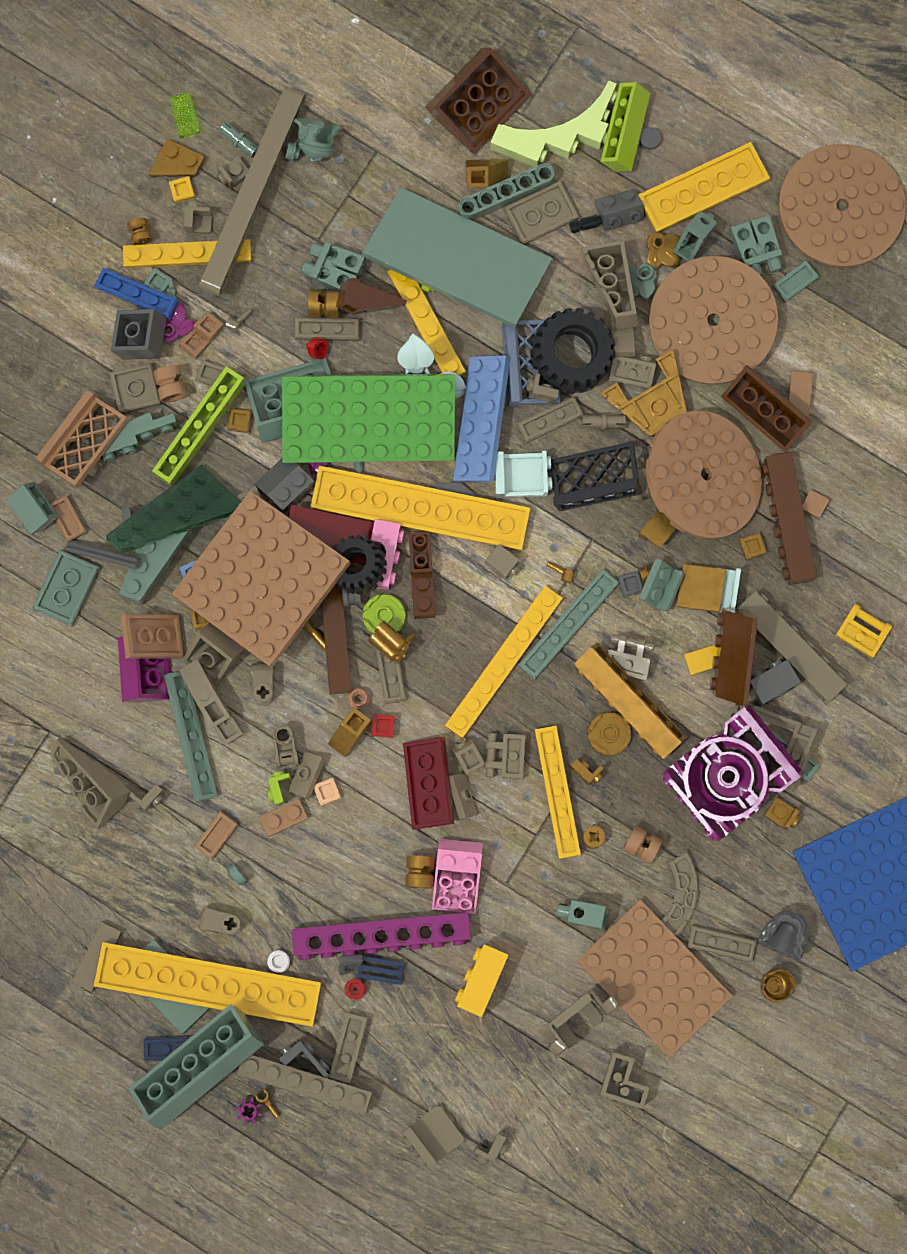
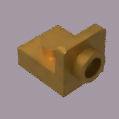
(582, 770)
(782, 814)

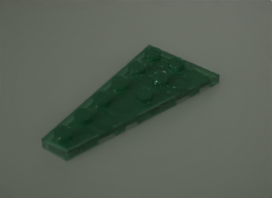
(182, 507)

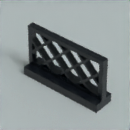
(601, 493)

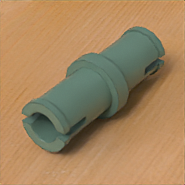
(238, 139)

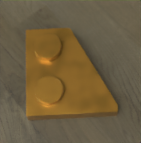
(176, 161)

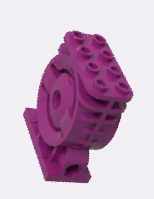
(721, 817)

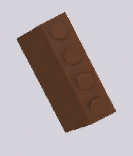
(766, 409)

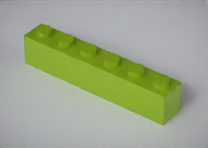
(199, 426)

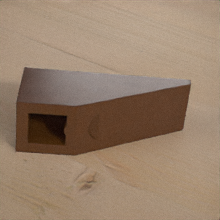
(361, 298)

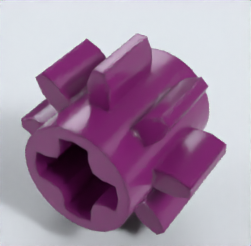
(255, 1113)

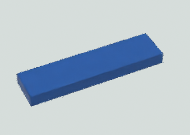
(135, 293)

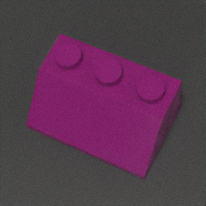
(142, 678)

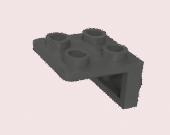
(291, 1052)

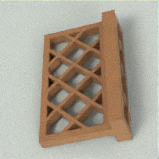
(71, 431)

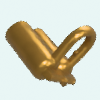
(390, 642)

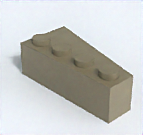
(611, 275)

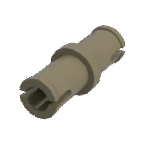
(603, 421)

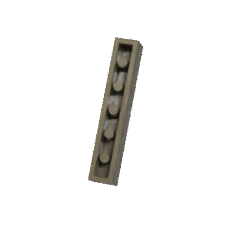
(789, 646)
(305, 1083)

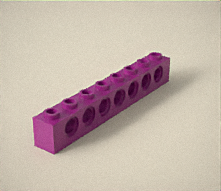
(302, 936)

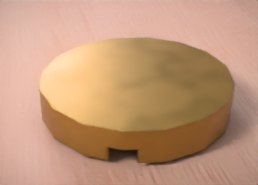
(609, 734)

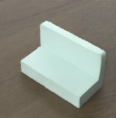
(731, 588)

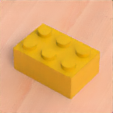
(481, 980)

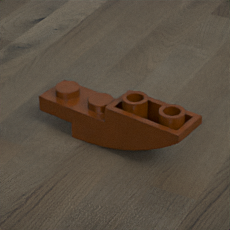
(421, 575)

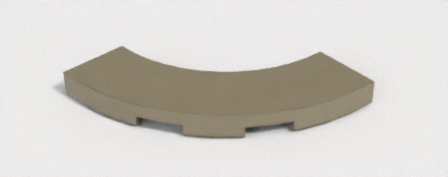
(685, 894)

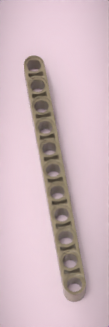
(252, 192)

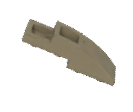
(210, 701)

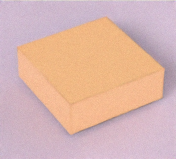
(327, 791)

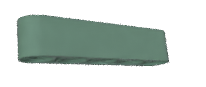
(512, 184)

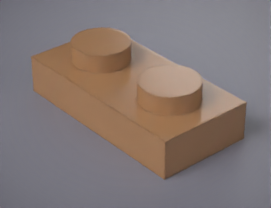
(283, 817)

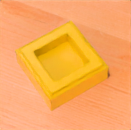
(181, 189)

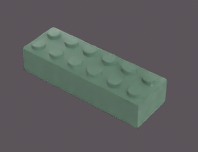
(195, 1067)

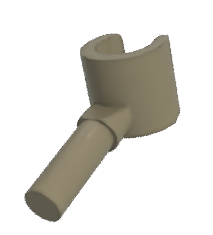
(233, 325)

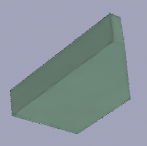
(161, 282)

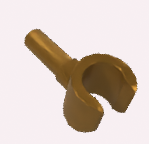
(567, 574)
(268, 1103)

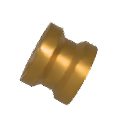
(593, 840)

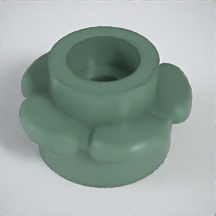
(291, 151)

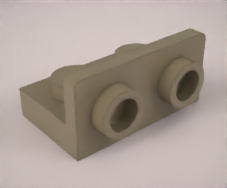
(634, 370)

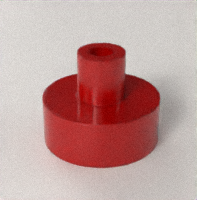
(317, 348)

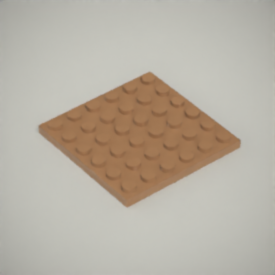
(261, 578)

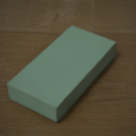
(795, 281)

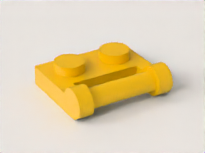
(861, 637)

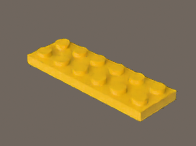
(703, 187)

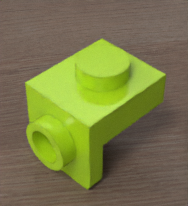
(275, 792)

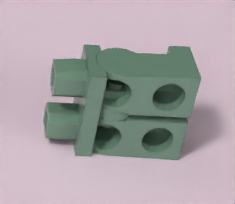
(757, 244)
(333, 265)

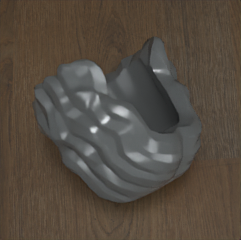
(786, 934)

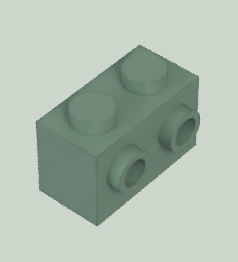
(32, 507)

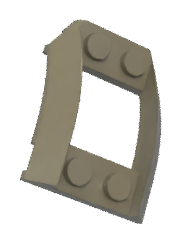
(799, 745)

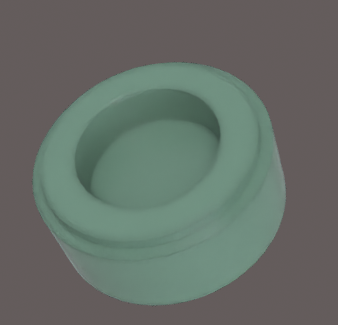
(237, 874)

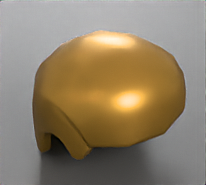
(777, 985)

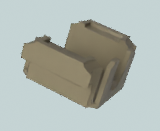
(583, 1003)

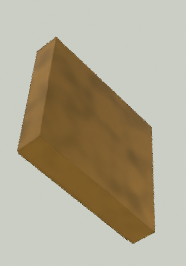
(701, 588)

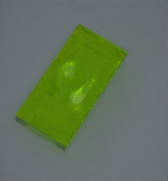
(184, 115)

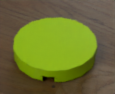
(386, 609)

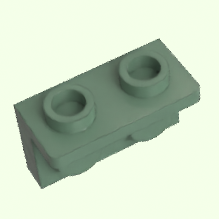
(661, 586)

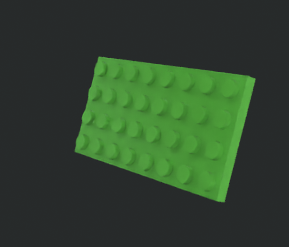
(368, 418)

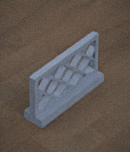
(511, 349)

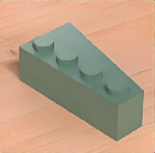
(154, 562)

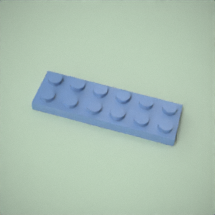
(481, 419)

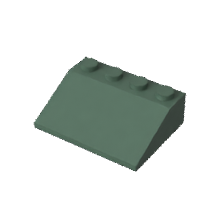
(266, 396)

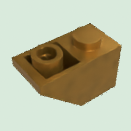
(485, 172)
(349, 732)

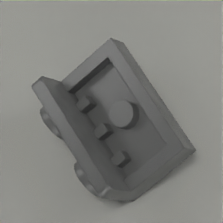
(620, 209)

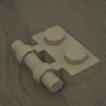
(633, 664)
(512, 756)

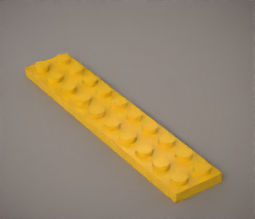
(420, 508)
(207, 984)

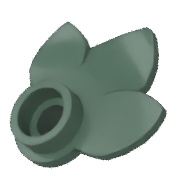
(642, 285)

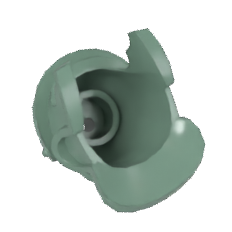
(316, 138)

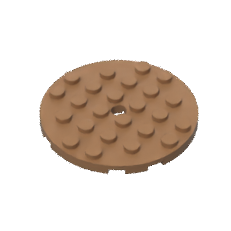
(837, 236)
(718, 288)
(674, 477)

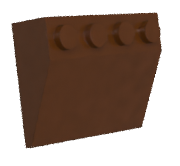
(478, 99)
(734, 655)

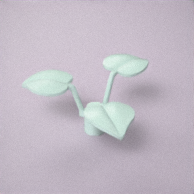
(418, 356)

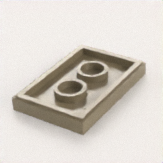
(541, 213)

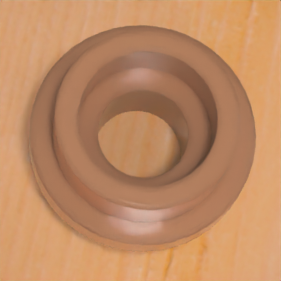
(358, 691)

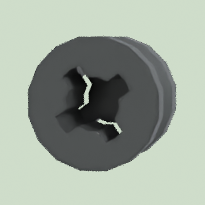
(349, 598)

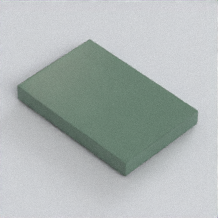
(65, 588)

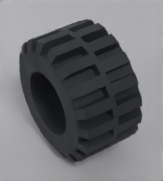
(371, 572)

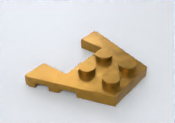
(655, 405)

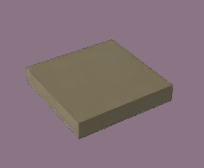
(135, 388)

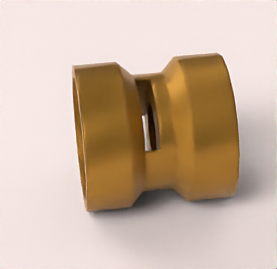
(139, 231)

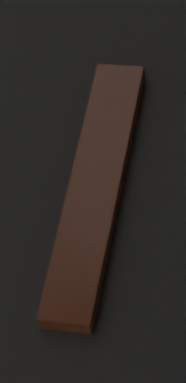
(336, 642)

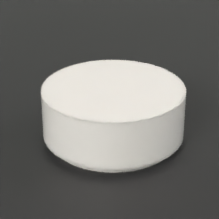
(278, 961)

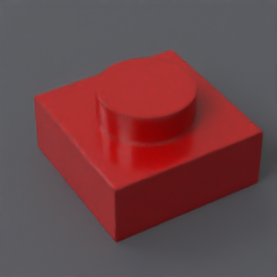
(383, 726)

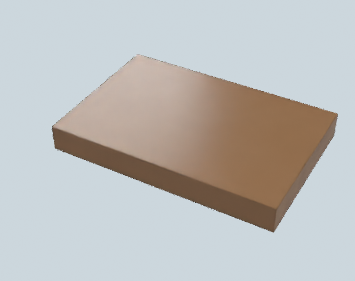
(152, 636)

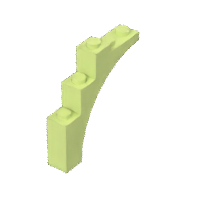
(531, 145)

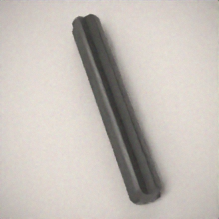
(103, 554)

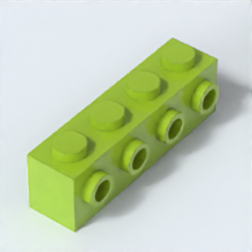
(625, 127)

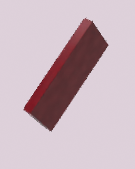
(331, 527)
(428, 783)

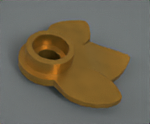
(664, 253)

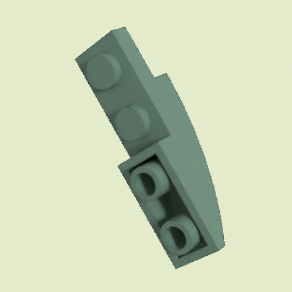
(138, 428)

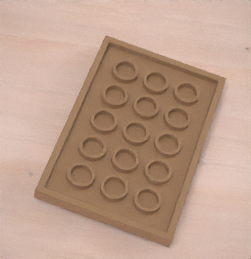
(654, 978)

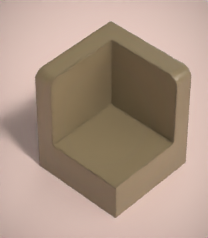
(197, 219)

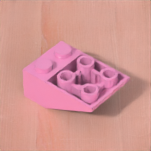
(457, 876)

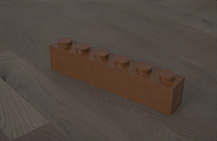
(789, 518)

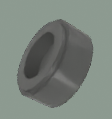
(649, 138)

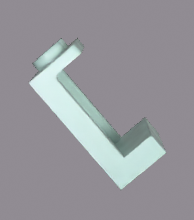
(522, 475)

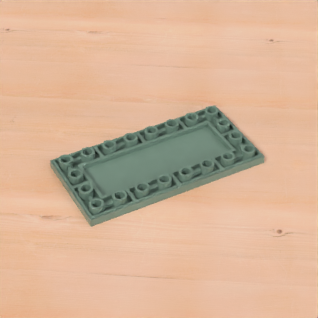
(457, 257)

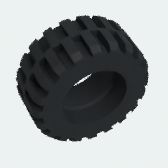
(591, 332)

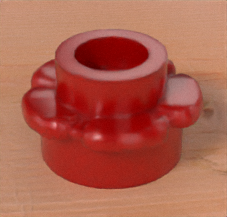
(350, 993)

